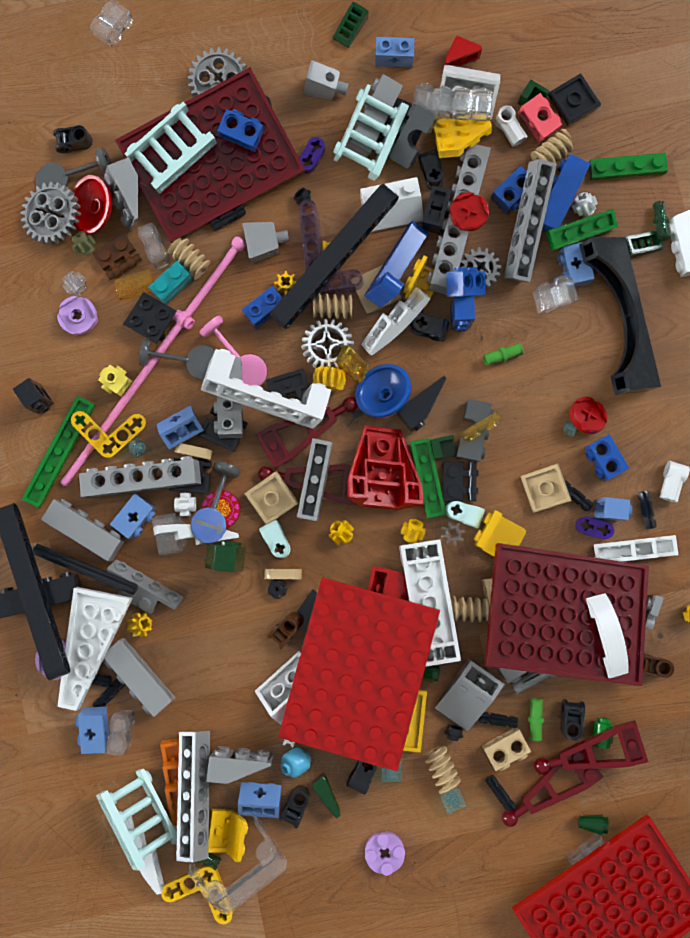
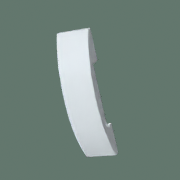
(610, 633)

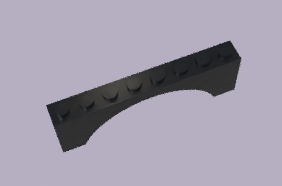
(613, 263)

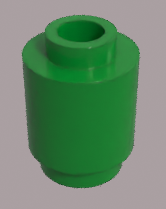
(599, 726)

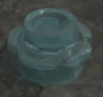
(569, 429)
(137, 447)

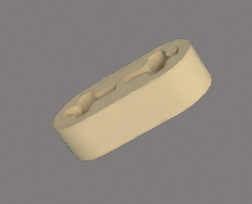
(193, 451)
(283, 574)

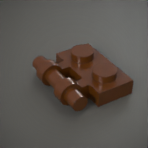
(113, 253)

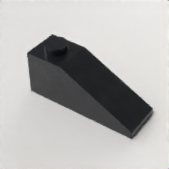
(417, 410)

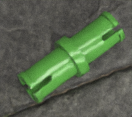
(503, 354)
(536, 719)

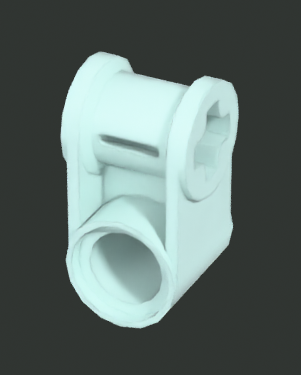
(468, 514)
(273, 536)

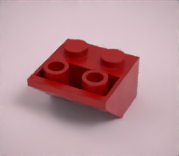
(388, 583)

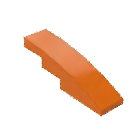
(170, 756)

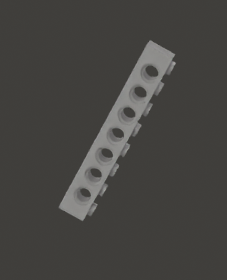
(477, 157)

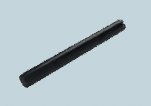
(85, 569)

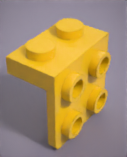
(419, 279)
(498, 530)
(227, 833)

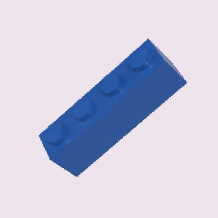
(564, 190)

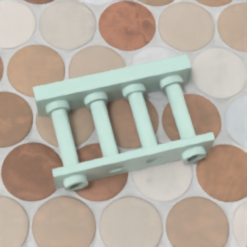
(389, 131)
(189, 154)
(117, 819)

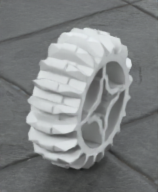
(326, 328)

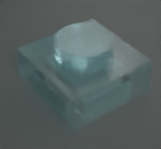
(391, 776)
(452, 800)

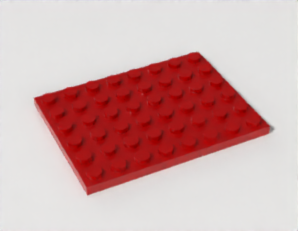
(359, 674)
(616, 891)

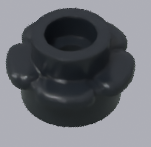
(302, 194)
(282, 589)
(454, 732)

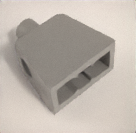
(323, 82)
(263, 240)

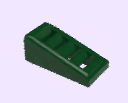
(359, 15)
(638, 238)
(324, 791)

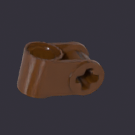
(284, 631)
(651, 666)

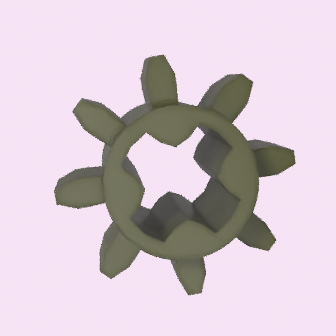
(83, 243)

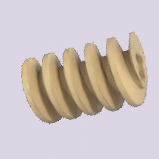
(554, 147)
(188, 258)
(332, 306)
(470, 608)
(443, 768)

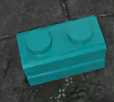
(170, 283)

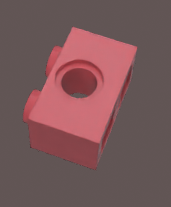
(529, 114)

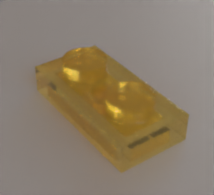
(133, 284)
(352, 363)
(474, 431)

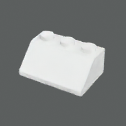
(459, 77)
(406, 209)
(680, 236)
(277, 688)

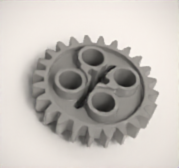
(231, 67)
(50, 199)

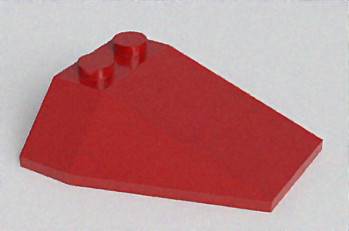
(384, 472)

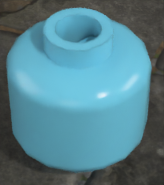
(295, 762)

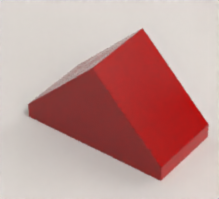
(462, 52)

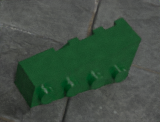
(225, 557)

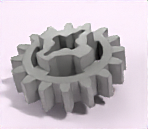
(483, 261)

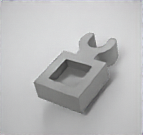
(653, 607)

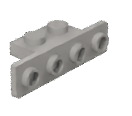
(148, 591)

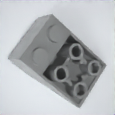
(124, 190)
(469, 695)
(231, 765)

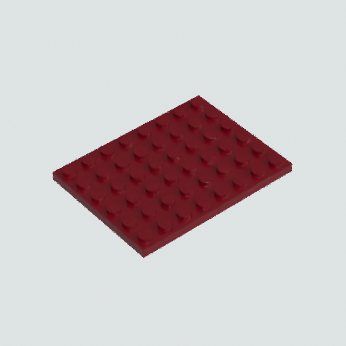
(227, 172)
(543, 615)

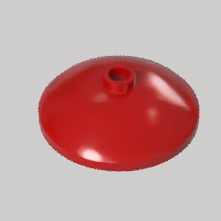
(95, 204)

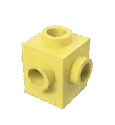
(114, 380)

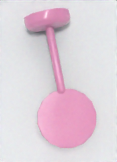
(253, 367)

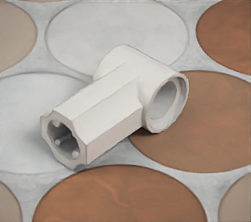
(511, 127)
(675, 476)

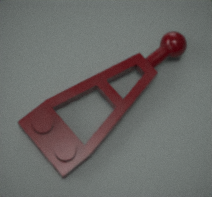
(274, 446)
(266, 471)
(630, 742)
(587, 776)

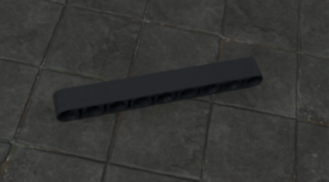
(334, 256)
(32, 593)

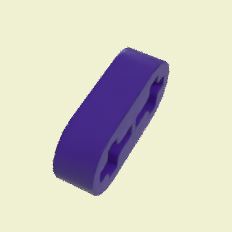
(315, 157)
(595, 523)

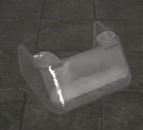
(228, 899)

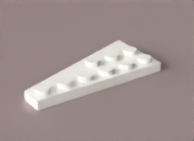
(91, 629)

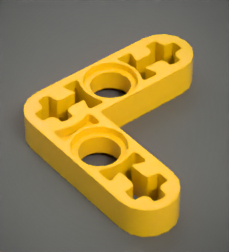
(104, 438)
(187, 891)

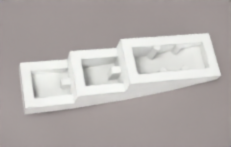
(391, 326)
(183, 531)
(637, 549)
(151, 870)

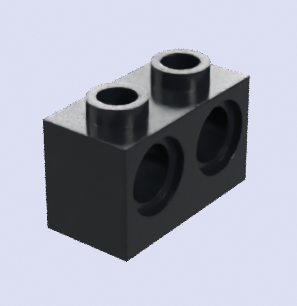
(436, 209)
(33, 396)

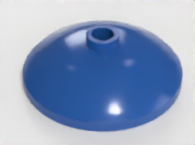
(380, 383)

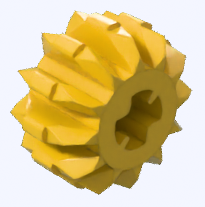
(331, 377)

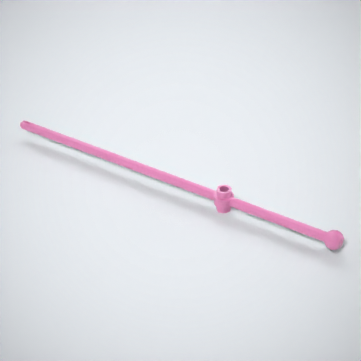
(183, 320)

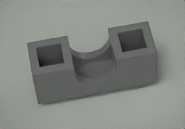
(403, 149)
(474, 450)

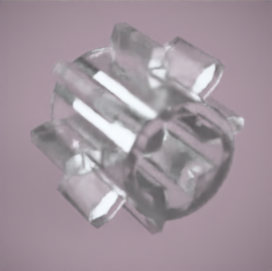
(74, 283)
(458, 532)

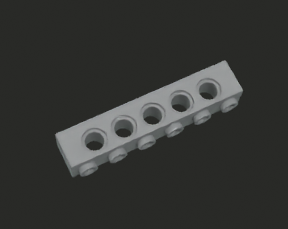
(529, 220)
(91, 487)
(193, 796)

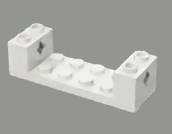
(306, 412)
(429, 586)

